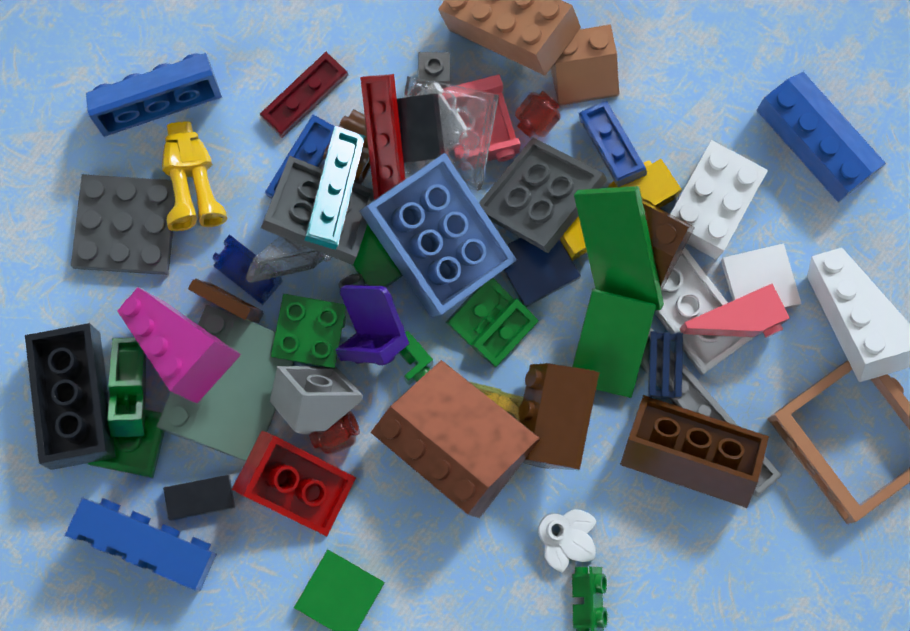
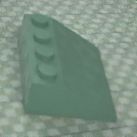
(239, 402)

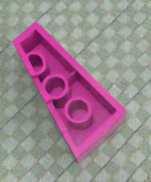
(177, 347)

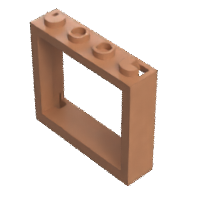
(814, 461)

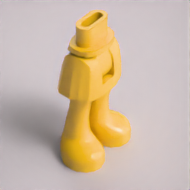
(183, 158)

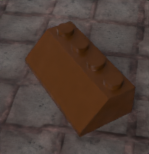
(695, 451)

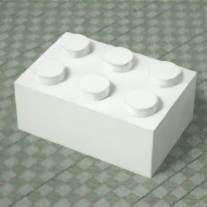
(717, 197)

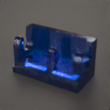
(235, 263)

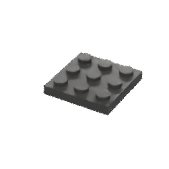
(538, 193)
(294, 202)
(123, 225)

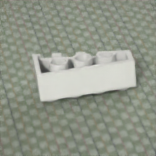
(861, 316)

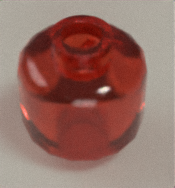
(537, 114)
(338, 436)

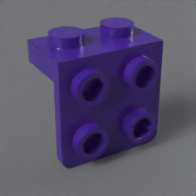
(376, 324)

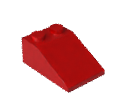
(294, 483)

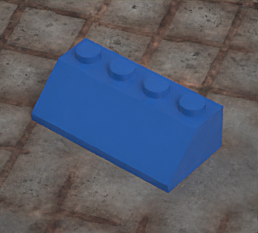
(152, 94)
(819, 135)

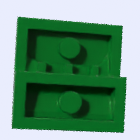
(492, 321)

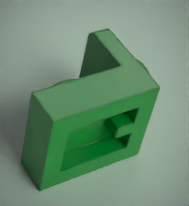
(415, 353)

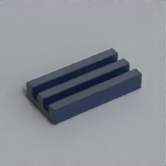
(666, 337)

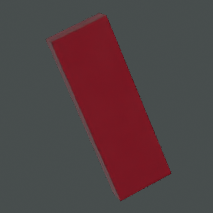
(303, 94)

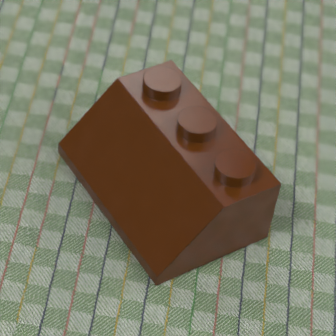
(558, 411)

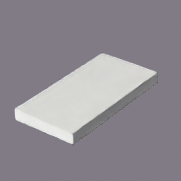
(689, 295)

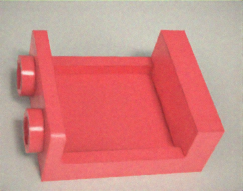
(503, 139)

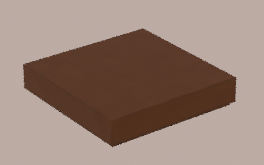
(226, 300)

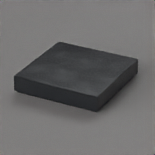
(420, 127)

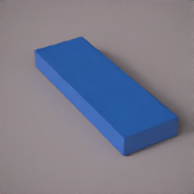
(612, 144)
(308, 148)

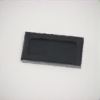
(199, 497)

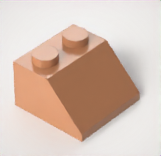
(587, 67)

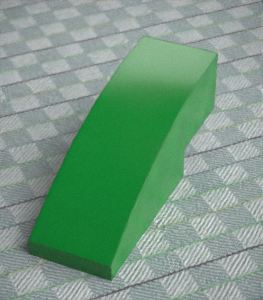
(127, 388)

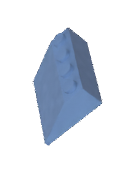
(438, 235)

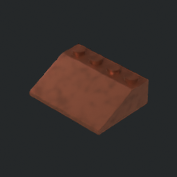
(456, 438)

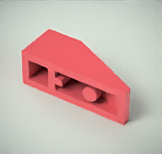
(744, 317)

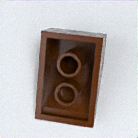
(667, 239)

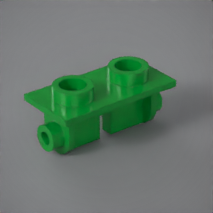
(591, 587)

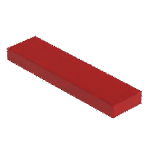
(383, 132)

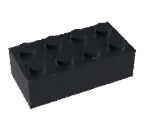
(69, 396)

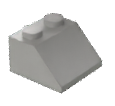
(312, 396)

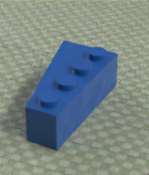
(141, 543)

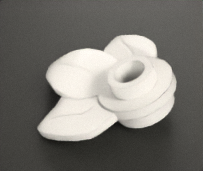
(571, 541)

